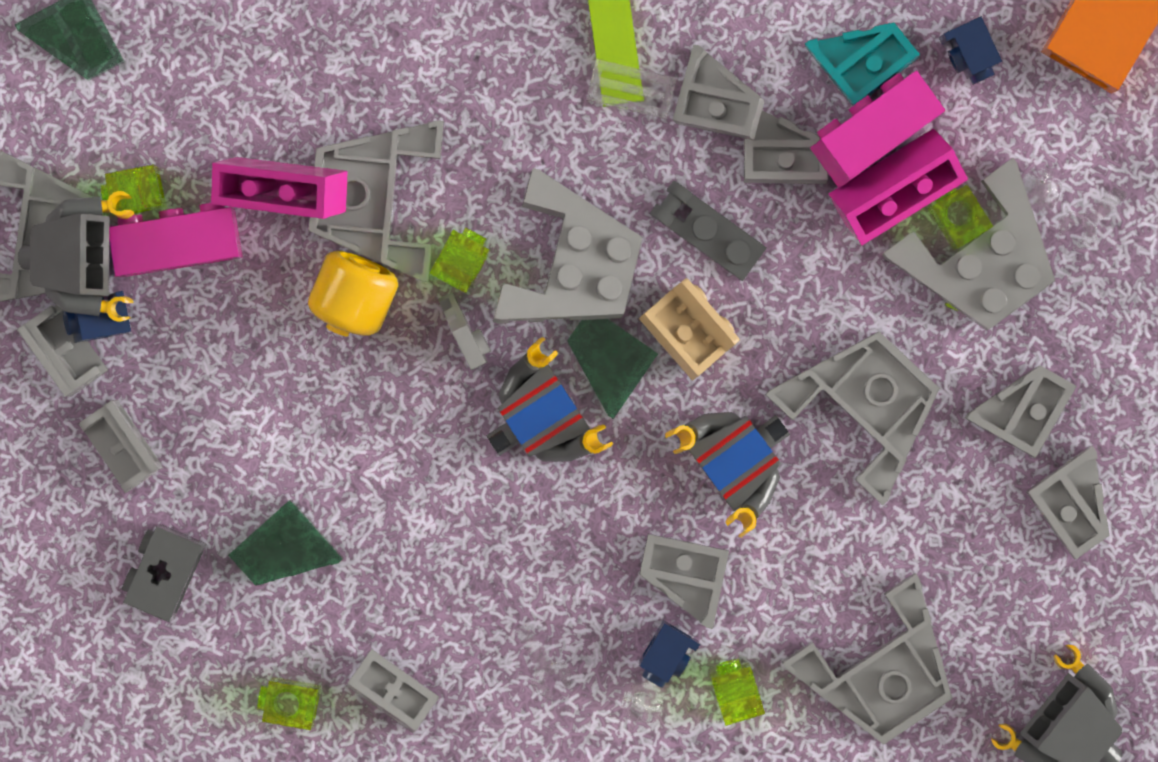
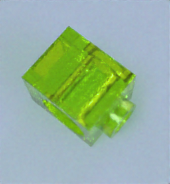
(141, 184)
(976, 222)
(461, 259)
(736, 691)
(308, 700)

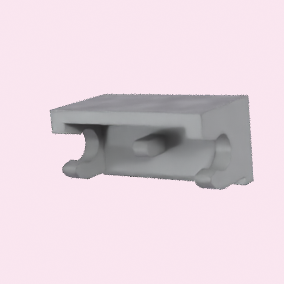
(68, 363)
(121, 445)
(392, 691)

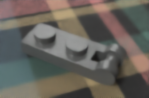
(709, 231)

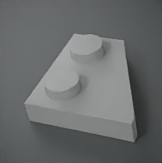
(716, 99)
(782, 154)
(470, 342)
(1025, 410)
(1073, 503)
(686, 574)

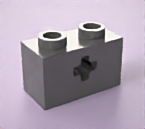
(164, 596)

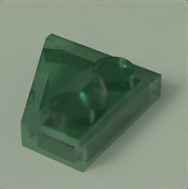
(75, 36)
(610, 360)
(284, 547)

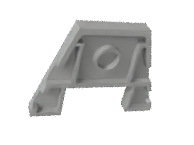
(370, 195)
(40, 198)
(589, 266)
(995, 269)
(879, 392)
(892, 684)

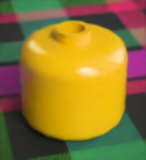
(352, 294)

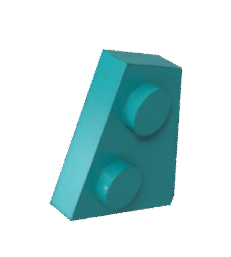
(863, 59)

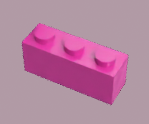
(876, 127)
(898, 186)
(279, 187)
(174, 240)

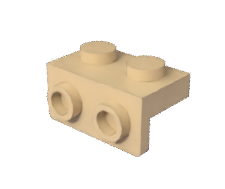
(690, 328)

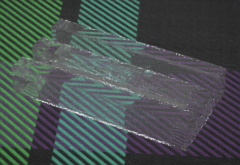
(597, 80)

